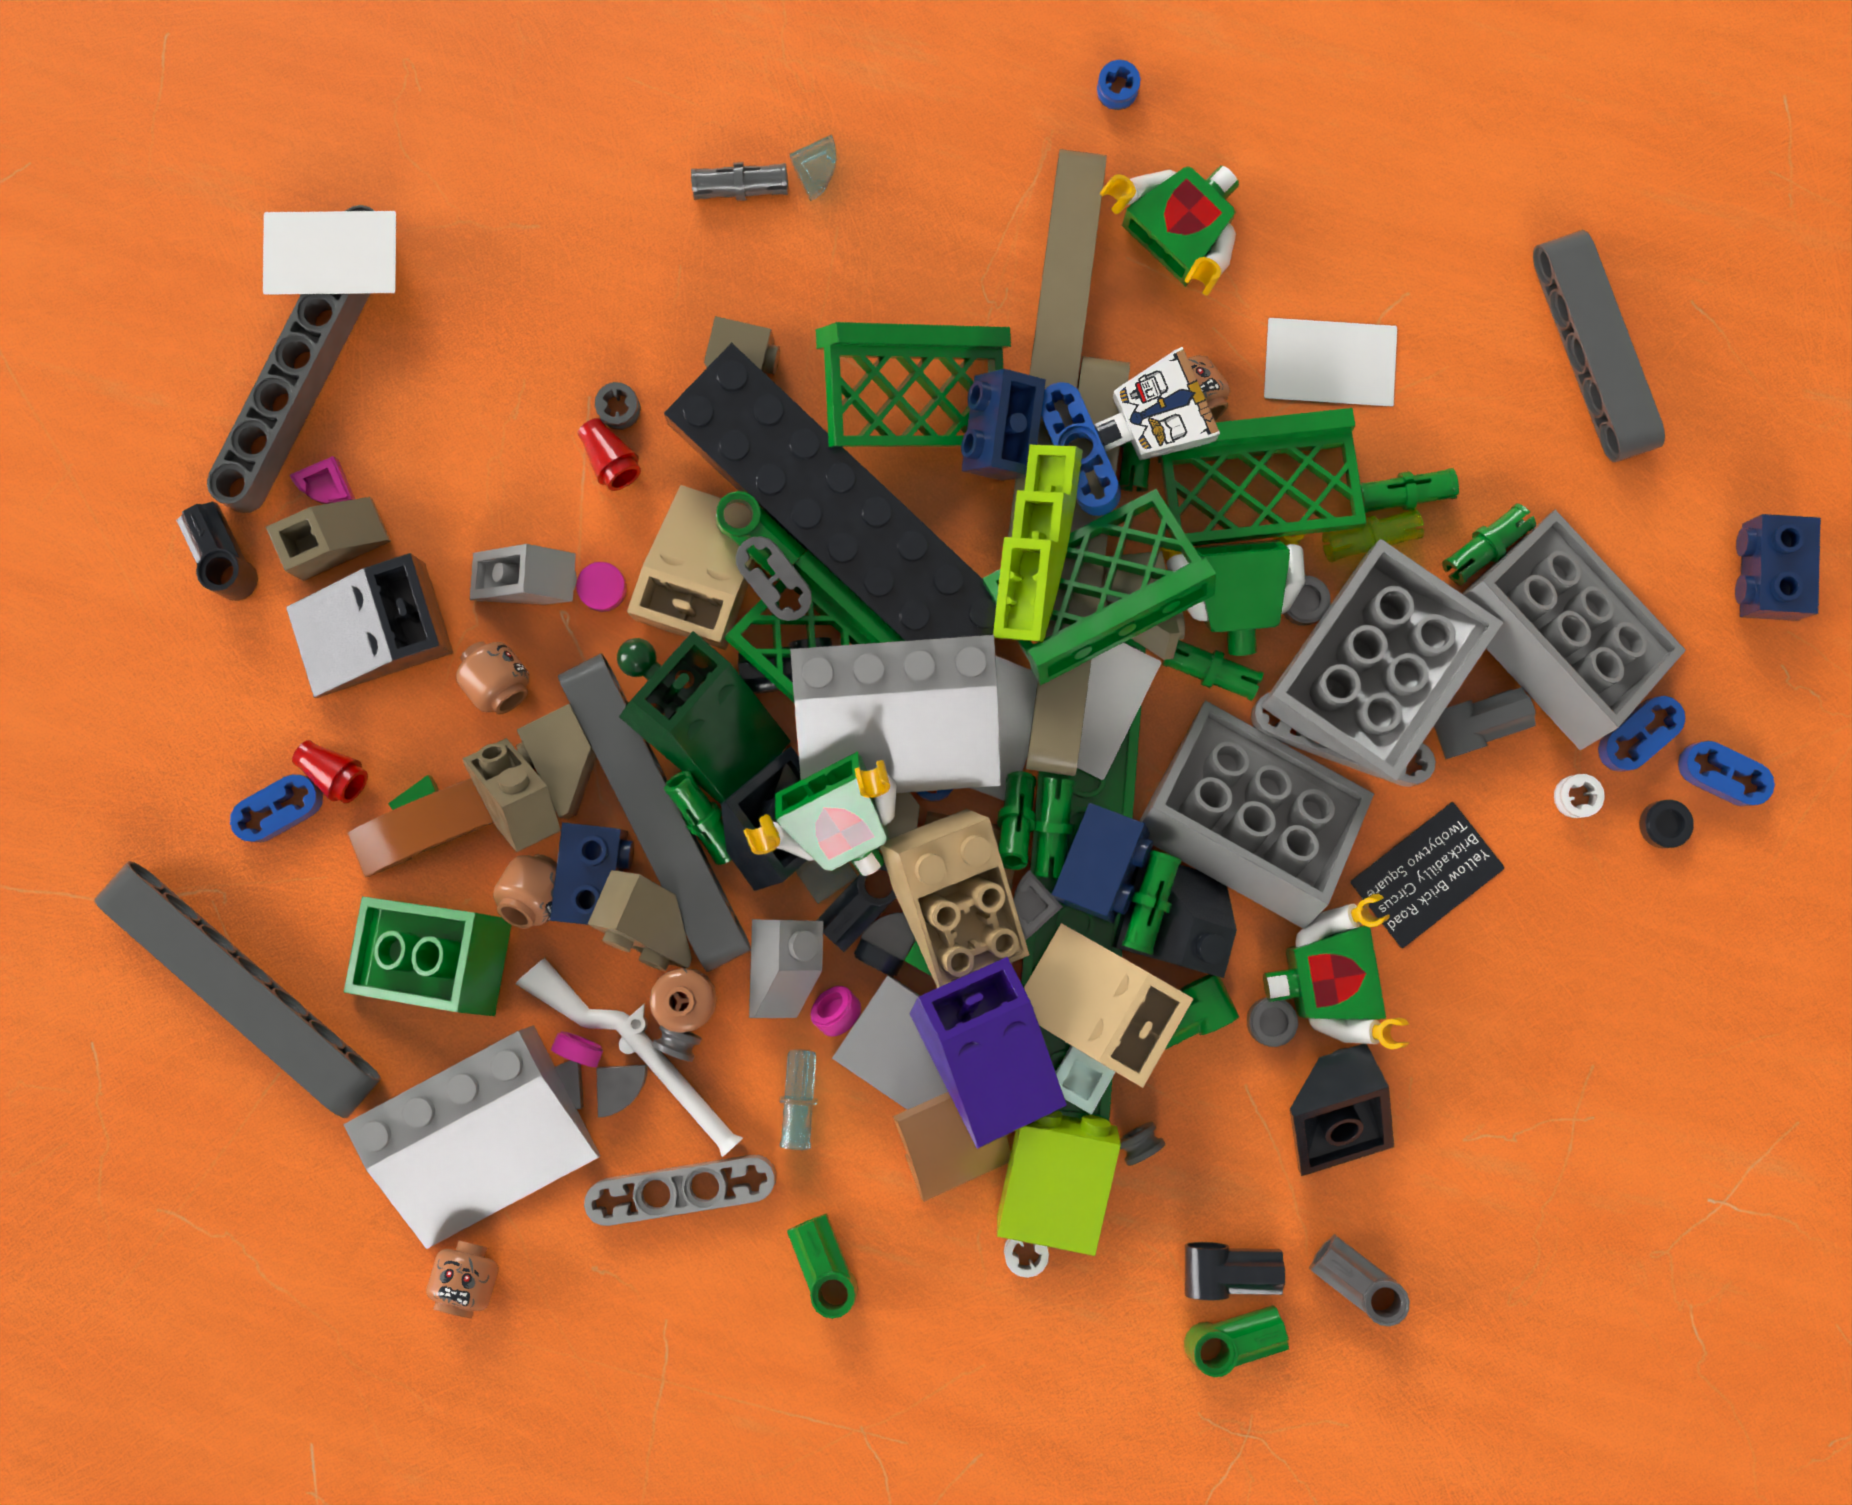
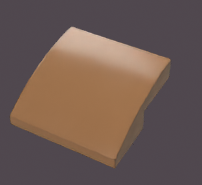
(942, 1148)

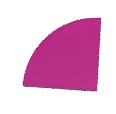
(324, 482)

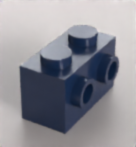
(1002, 423)
(1779, 567)
(1103, 863)
(583, 868)

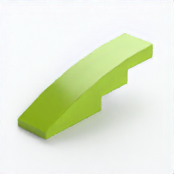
(1038, 544)

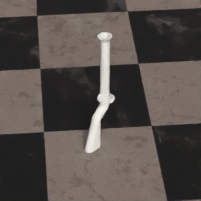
(553, 990)

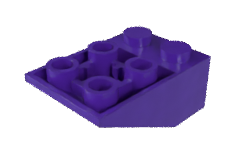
(989, 1051)

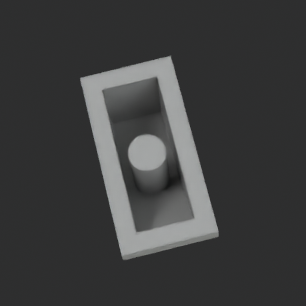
(523, 575)
(783, 966)

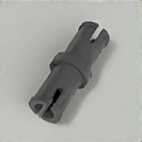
(739, 181)

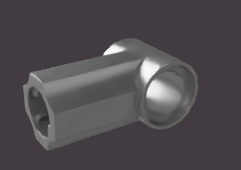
(1358, 1280)

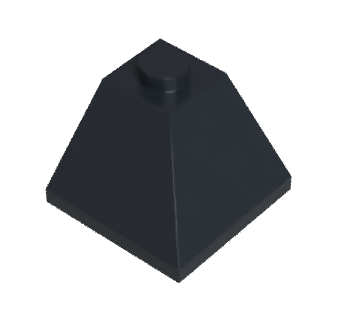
(744, 811)
(1196, 930)
(1341, 1111)

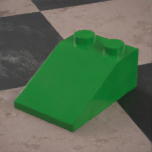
(428, 956)

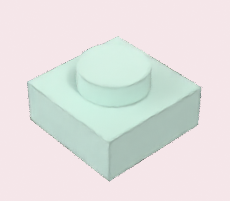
(1083, 1079)

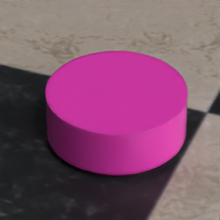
(601, 586)
(835, 1011)
(577, 1049)

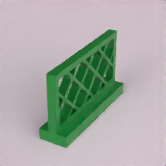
(903, 343)
(1268, 437)
(835, 605)
(1129, 613)

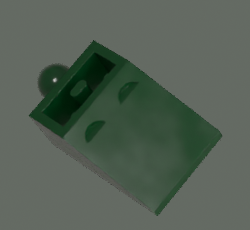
(706, 729)

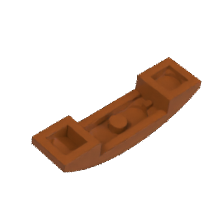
(419, 827)

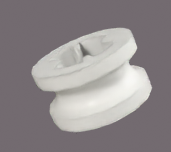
(1594, 790)
(1021, 1270)

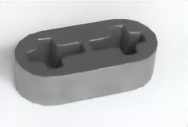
(764, 586)

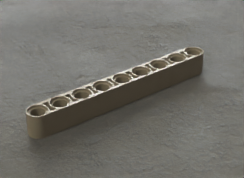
(1066, 279)
(1062, 701)

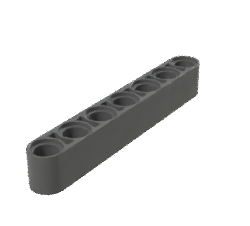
(280, 378)
(653, 815)
(237, 989)

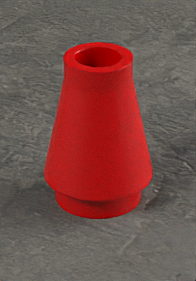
(609, 456)
(330, 771)

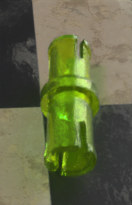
(1391, 529)

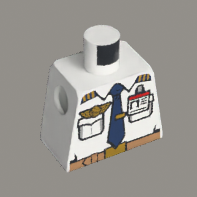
(1160, 411)

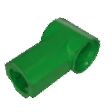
(760, 525)
(1208, 1010)
(822, 1261)
(1241, 1338)

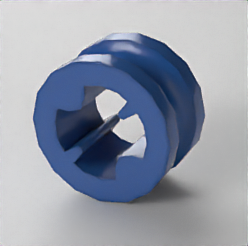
(1109, 73)

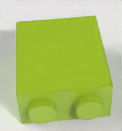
(1059, 1182)

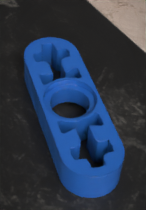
(1081, 428)

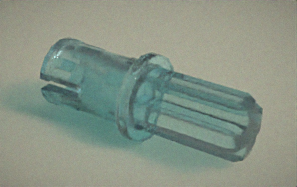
(798, 1100)

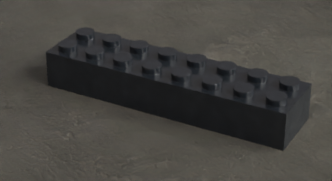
(829, 502)

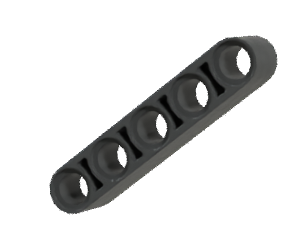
(1598, 346)

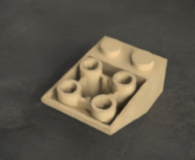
(692, 571)
(955, 895)
(1104, 1004)

